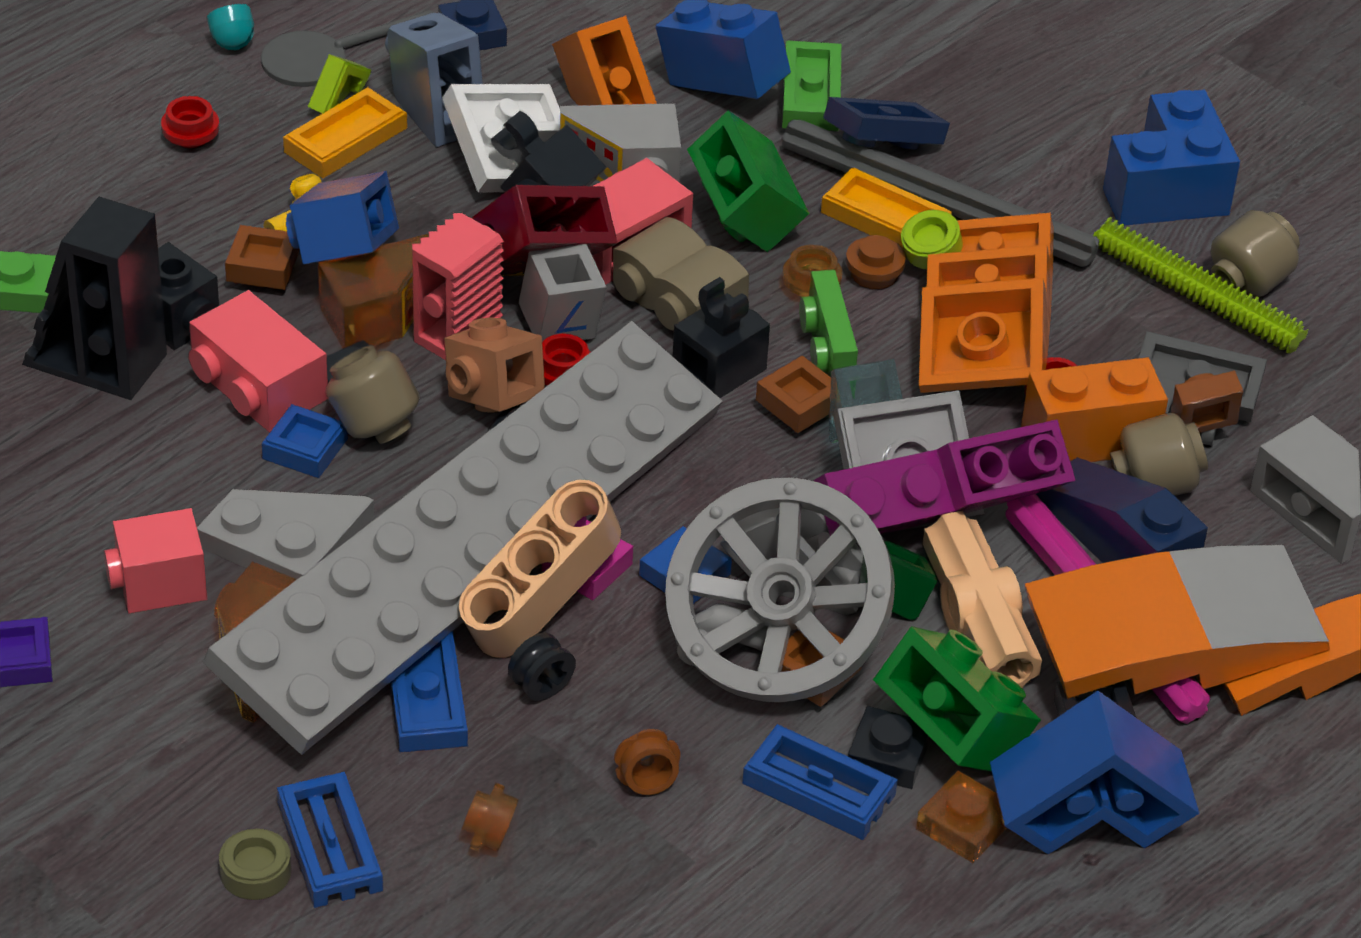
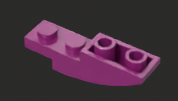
(956, 477)

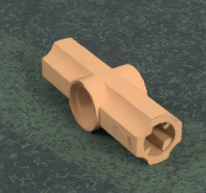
(981, 597)

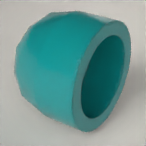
(231, 26)

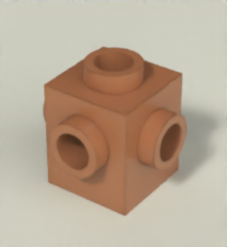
(494, 365)

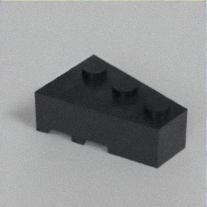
(103, 303)

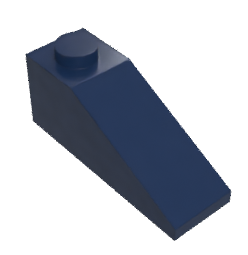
(1122, 514)

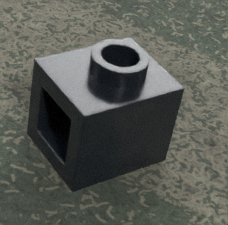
(186, 293)

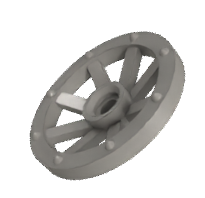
(773, 578)

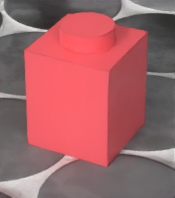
(157, 561)

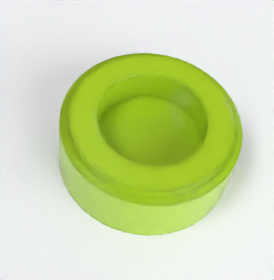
(930, 234)

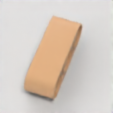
(544, 538)

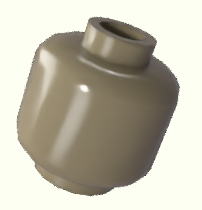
(1256, 252)
(372, 394)
(1162, 453)

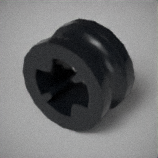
(541, 666)

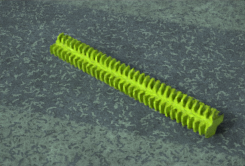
(1200, 286)

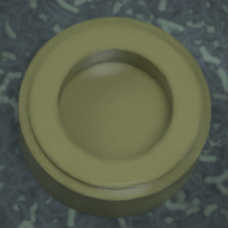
(255, 864)

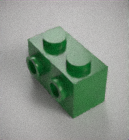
(747, 182)
(956, 696)

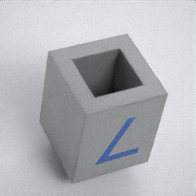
(562, 292)

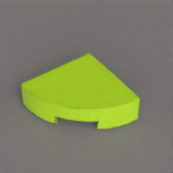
(336, 82)

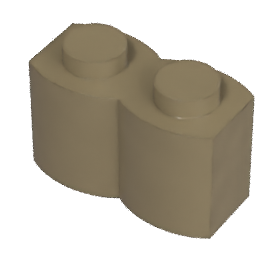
(669, 267)

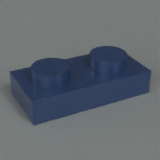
(882, 120)

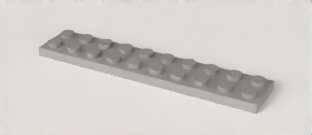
(400, 579)

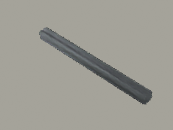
(961, 199)

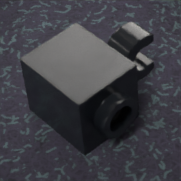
(557, 162)
(723, 340)

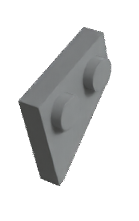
(282, 528)

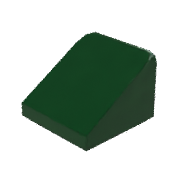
(912, 580)

